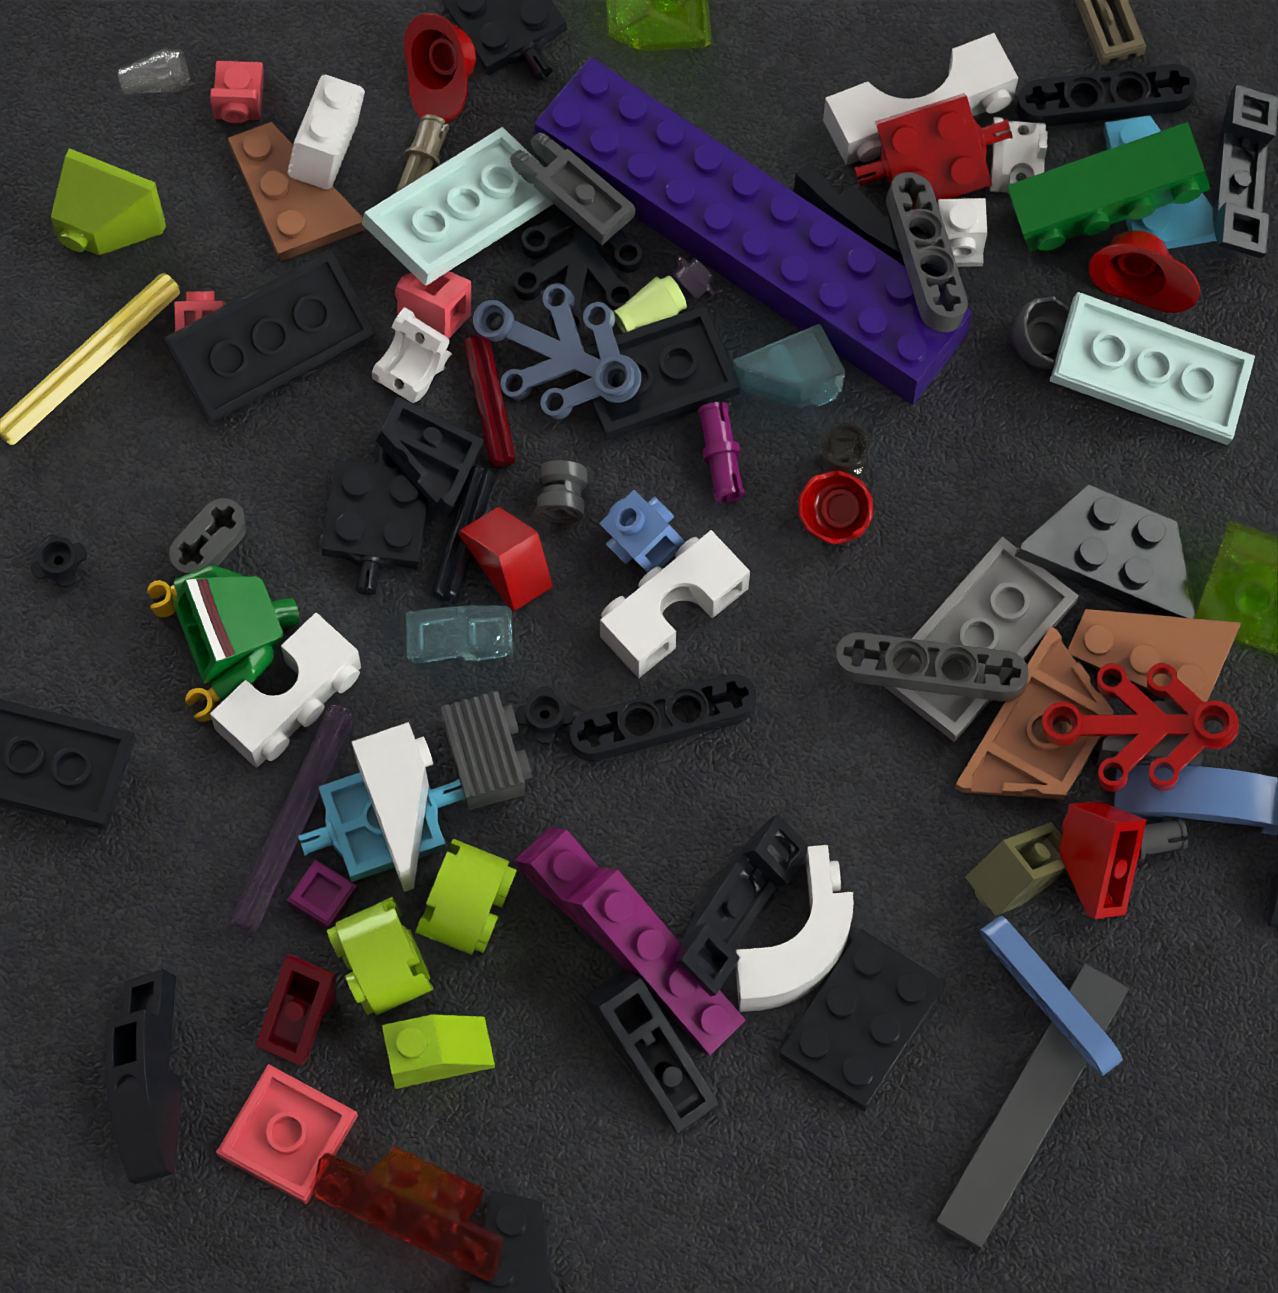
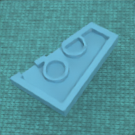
(1173, 223)

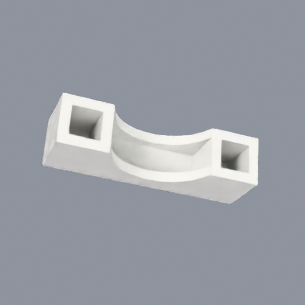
(974, 69)

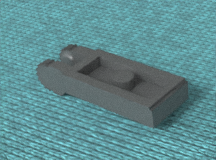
(574, 188)

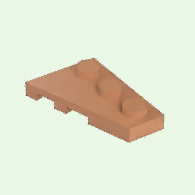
(292, 211)
(1141, 640)

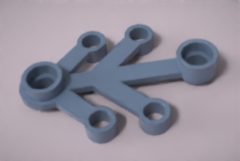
(565, 354)

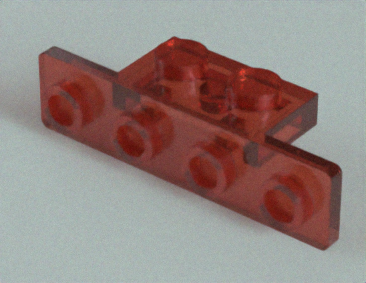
(414, 1205)

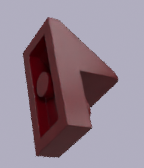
(296, 1009)

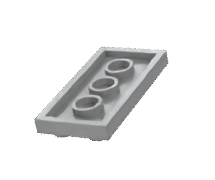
(996, 607)

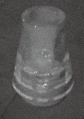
(156, 73)

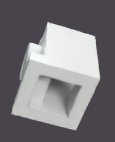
(966, 229)

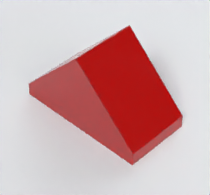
(509, 556)

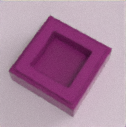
(322, 895)

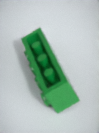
(1109, 188)

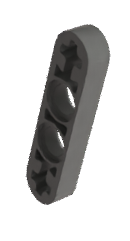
(922, 251)
(930, 674)

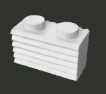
(326, 132)

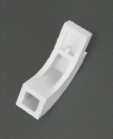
(795, 968)

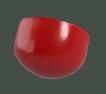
(835, 507)

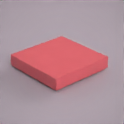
(286, 1133)

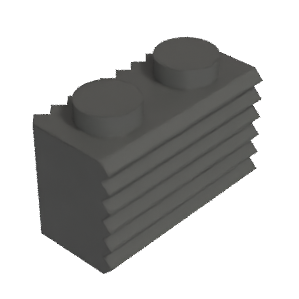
(484, 751)

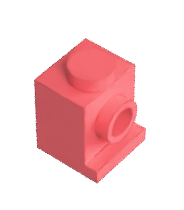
(440, 304)

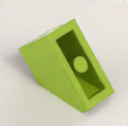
(437, 1048)

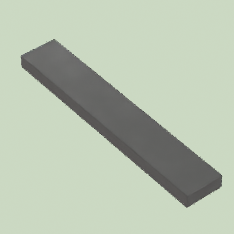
(1025, 1117)

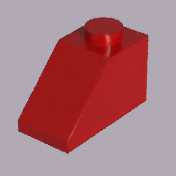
(1101, 855)

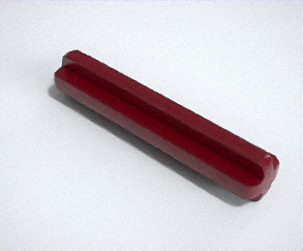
(489, 401)

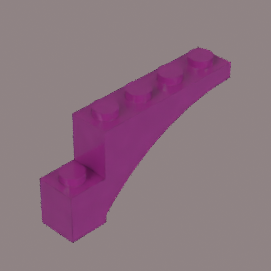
(629, 931)

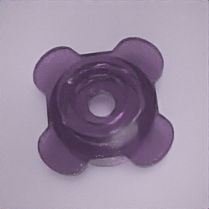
(693, 277)

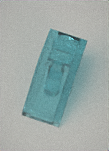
(793, 370)

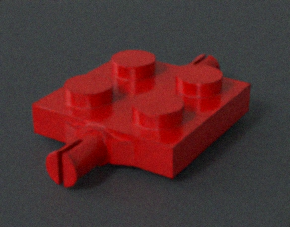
(937, 143)

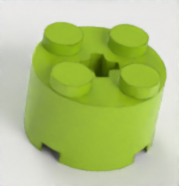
(463, 898)
(382, 957)

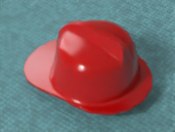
(438, 65)
(1143, 271)

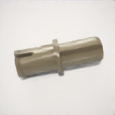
(425, 149)

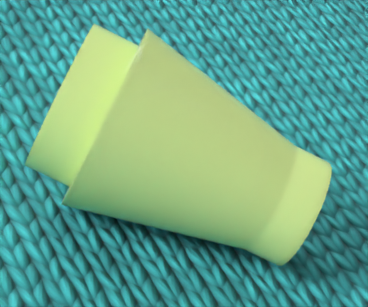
(653, 303)

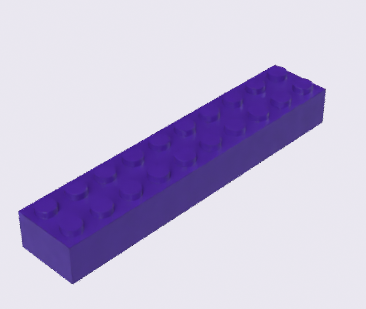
(751, 229)

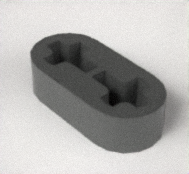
(200, 533)

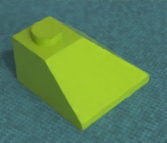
(103, 206)

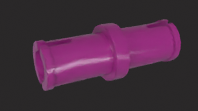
(721, 452)

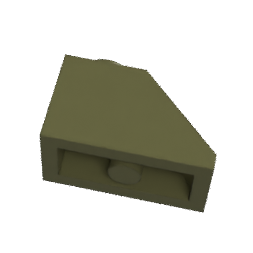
(1018, 869)

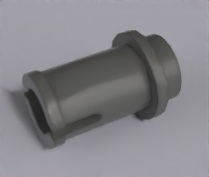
(1163, 837)

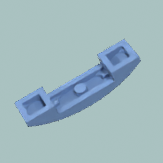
(1203, 795)

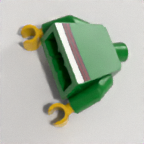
(227, 627)

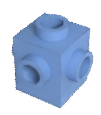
(641, 531)

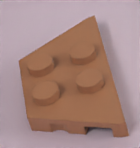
(1014, 751)

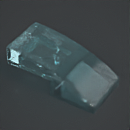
(459, 631)

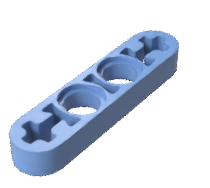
(1051, 995)

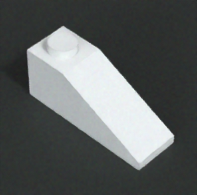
(397, 786)

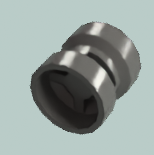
(562, 491)

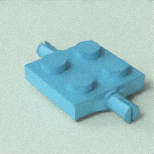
(357, 833)

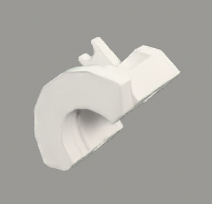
(1019, 156)
(412, 357)

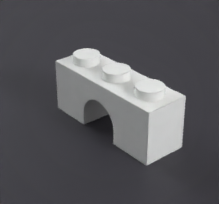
(701, 573)
(263, 723)

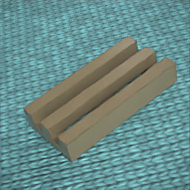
(1118, 49)

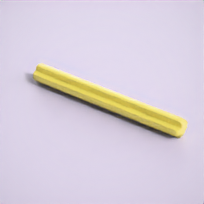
(88, 358)

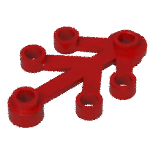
(1148, 725)

